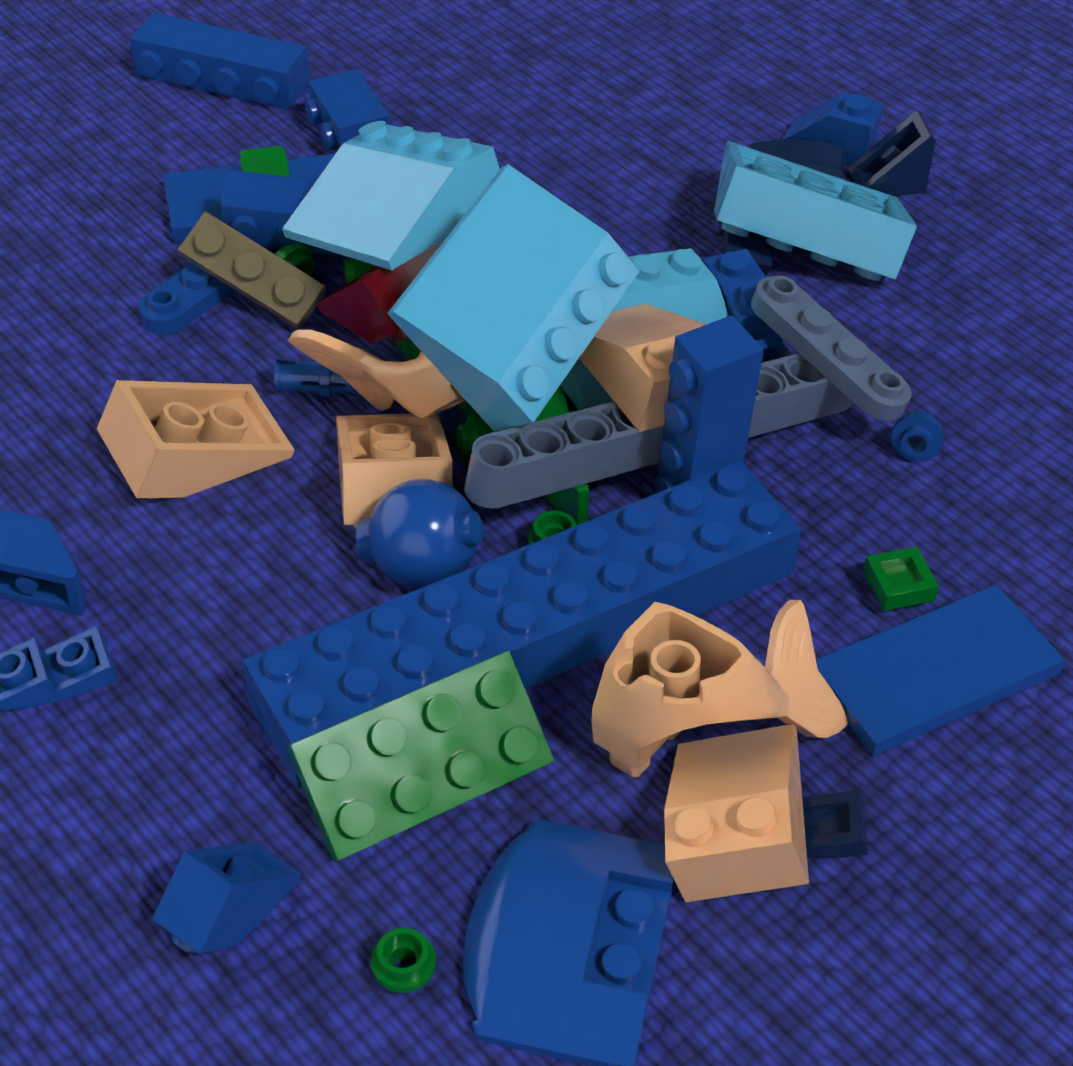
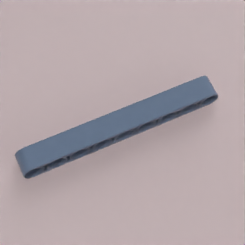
(604, 443)

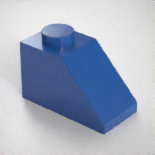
(842, 121)
(37, 565)
(222, 895)

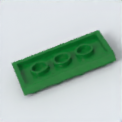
(419, 755)

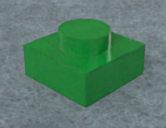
(900, 578)

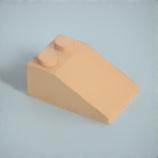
(633, 360)
(188, 435)
(384, 452)
(736, 815)

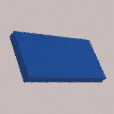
(202, 190)
(938, 668)

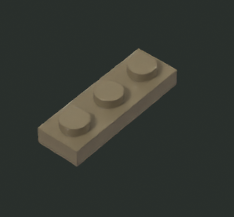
(252, 270)

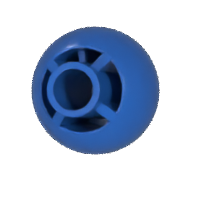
(420, 533)

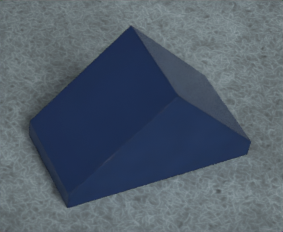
(899, 160)

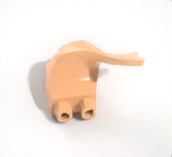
(412, 383)
(687, 673)

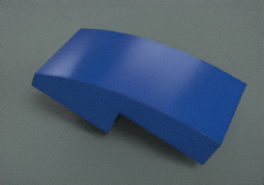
(60, 672)

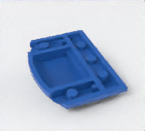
(567, 943)

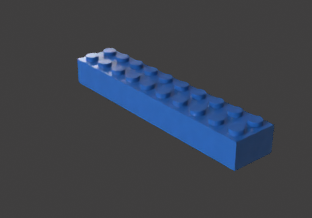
(543, 603)

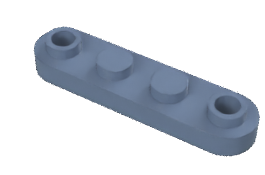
(831, 348)

